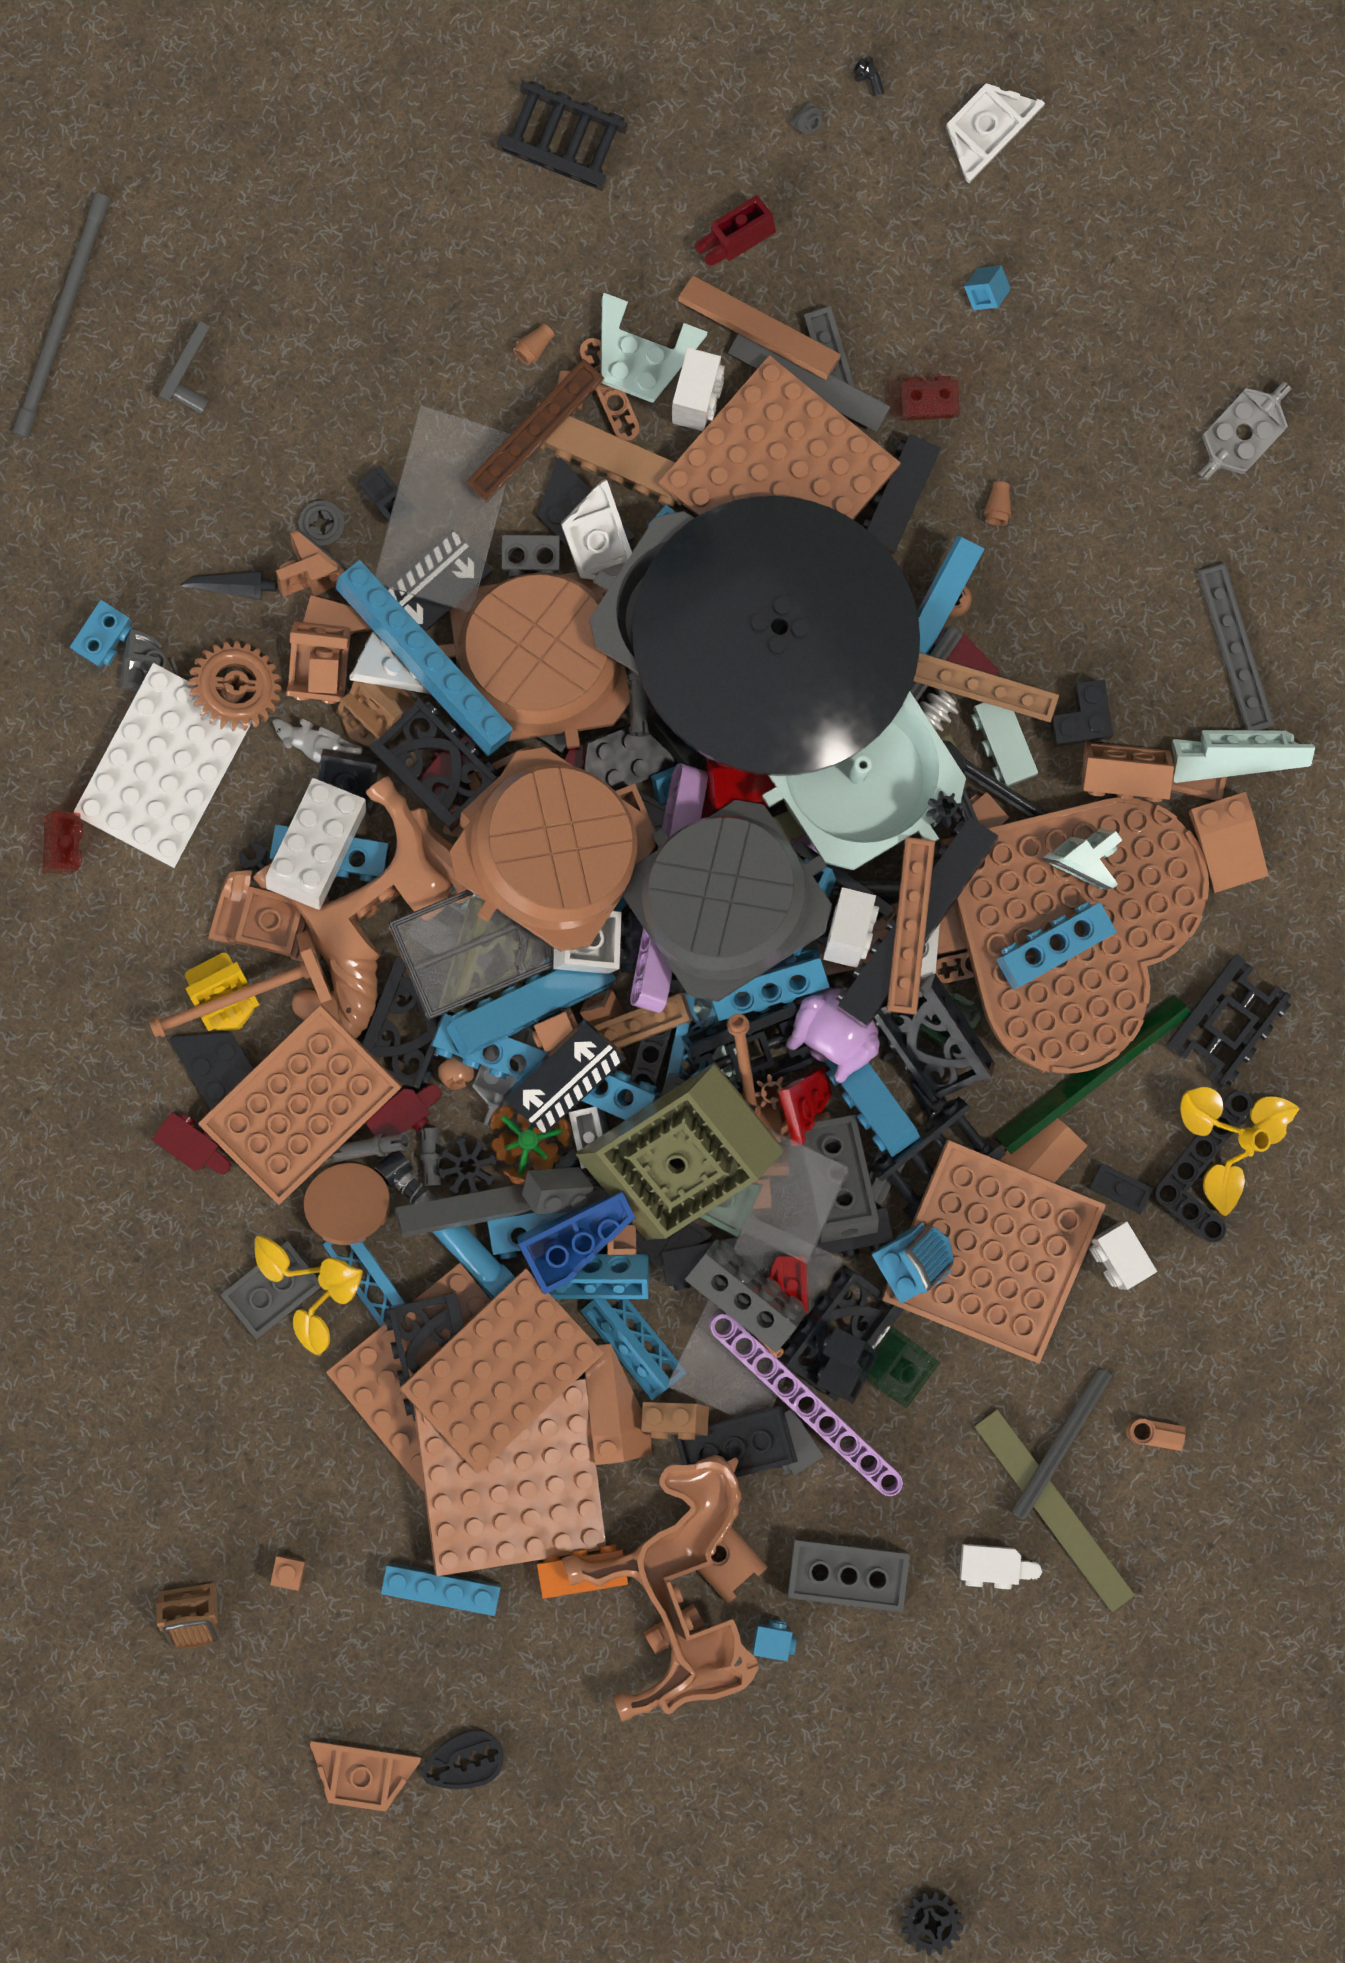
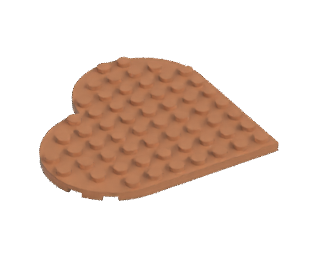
(1098, 999)

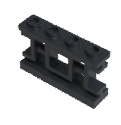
(1212, 1008)
(717, 1034)

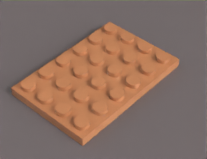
(300, 1104)
(501, 1371)

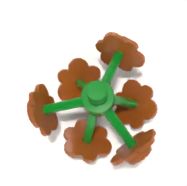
(507, 1146)

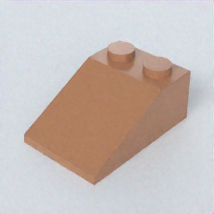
(1229, 842)

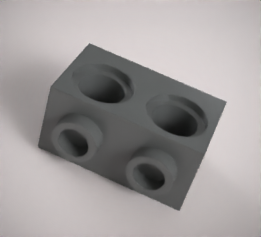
(531, 546)

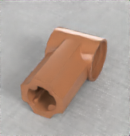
(1158, 1434)

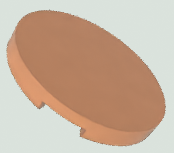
(347, 1203)

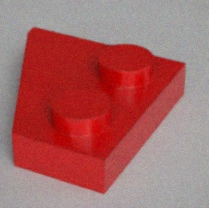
(792, 1277)

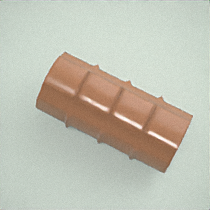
(659, 1637)

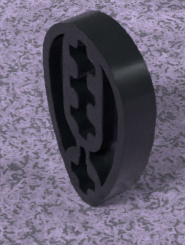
(463, 1745)

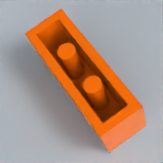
(555, 1580)

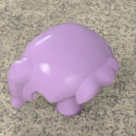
(833, 1034)

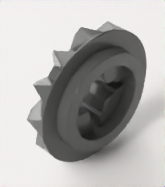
(329, 512)

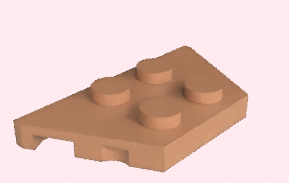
(362, 1775)

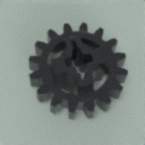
(945, 1920)

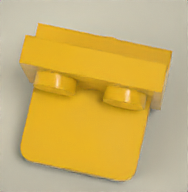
(215, 979)

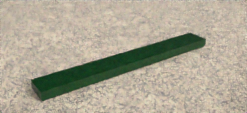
(1082, 1083)

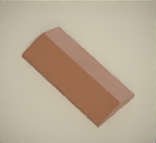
(1047, 1152)

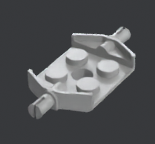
(1258, 412)
(492, 1087)

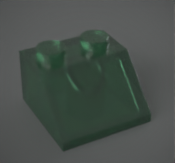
(901, 1367)

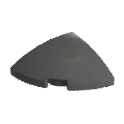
(138, 657)

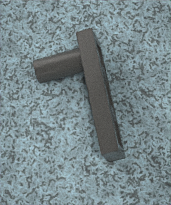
(173, 387)

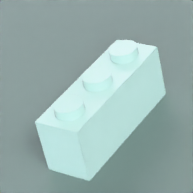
(1004, 743)

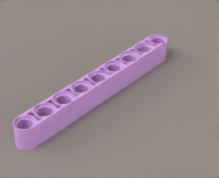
(683, 807)
(812, 1415)

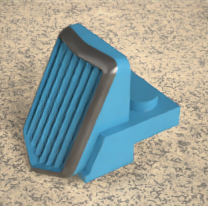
(915, 1261)

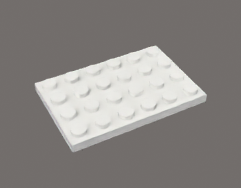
(159, 769)

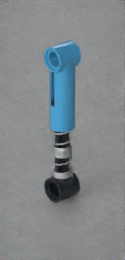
(491, 1275)

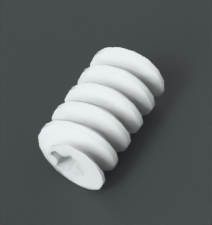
(938, 708)

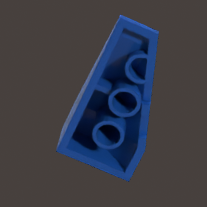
(569, 1242)

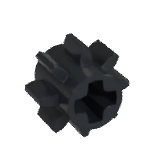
(948, 803)

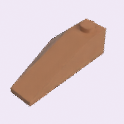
(614, 1412)

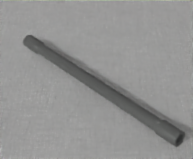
(28, 411)

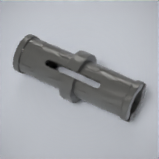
(430, 1156)

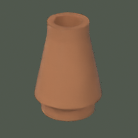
(532, 345)
(998, 505)

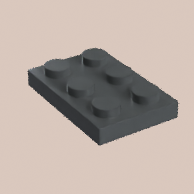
(264, 1302)

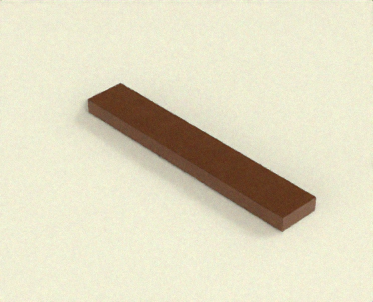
(535, 430)

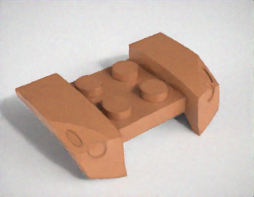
(258, 918)

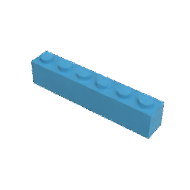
(523, 1007)

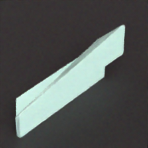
(1237, 753)

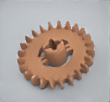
(225, 707)

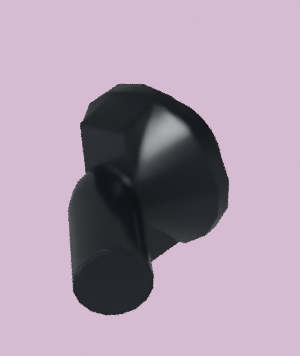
(866, 70)

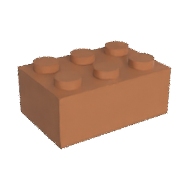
(1127, 771)

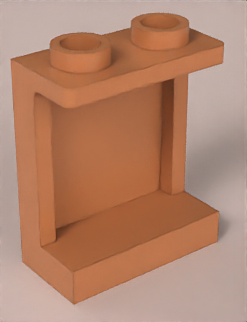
(306, 639)

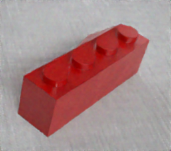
(729, 784)

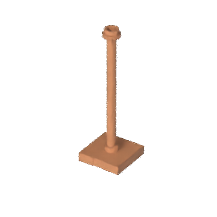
(308, 968)
(738, 1026)

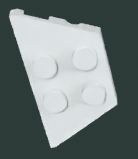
(988, 126)
(597, 534)
(382, 667)

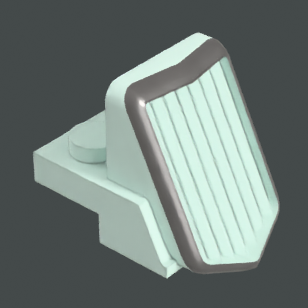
(1083, 857)

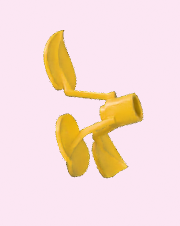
(1269, 1114)
(335, 1277)

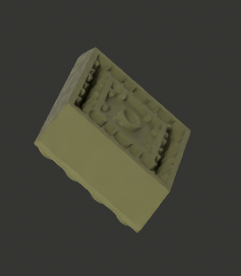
(702, 1125)

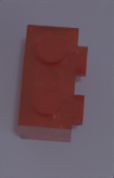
(929, 399)
(61, 843)

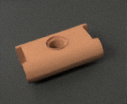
(735, 1568)

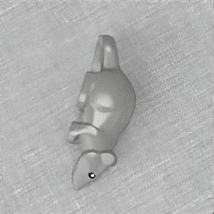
(313, 741)

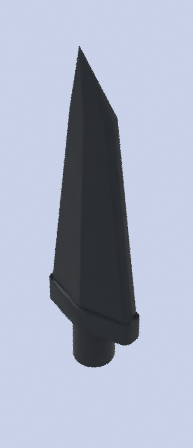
(239, 584)

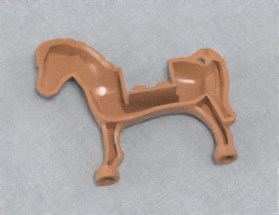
(417, 872)
(704, 1658)

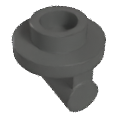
(807, 119)

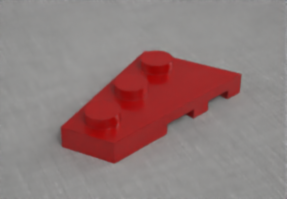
(804, 1100)

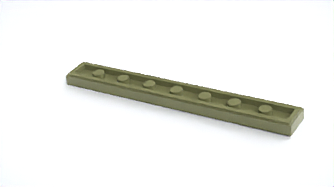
(1056, 1512)

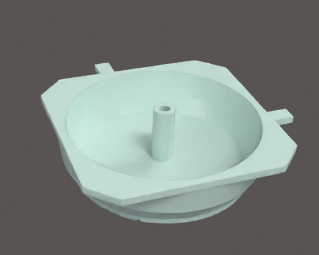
(876, 794)

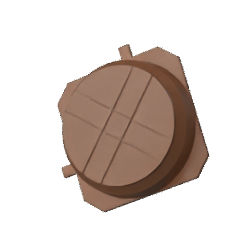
(538, 656)
(551, 849)

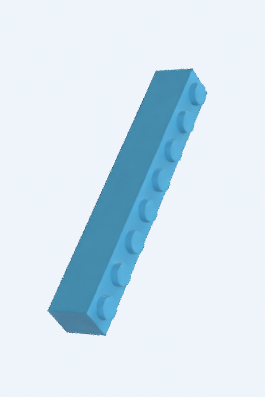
(423, 658)

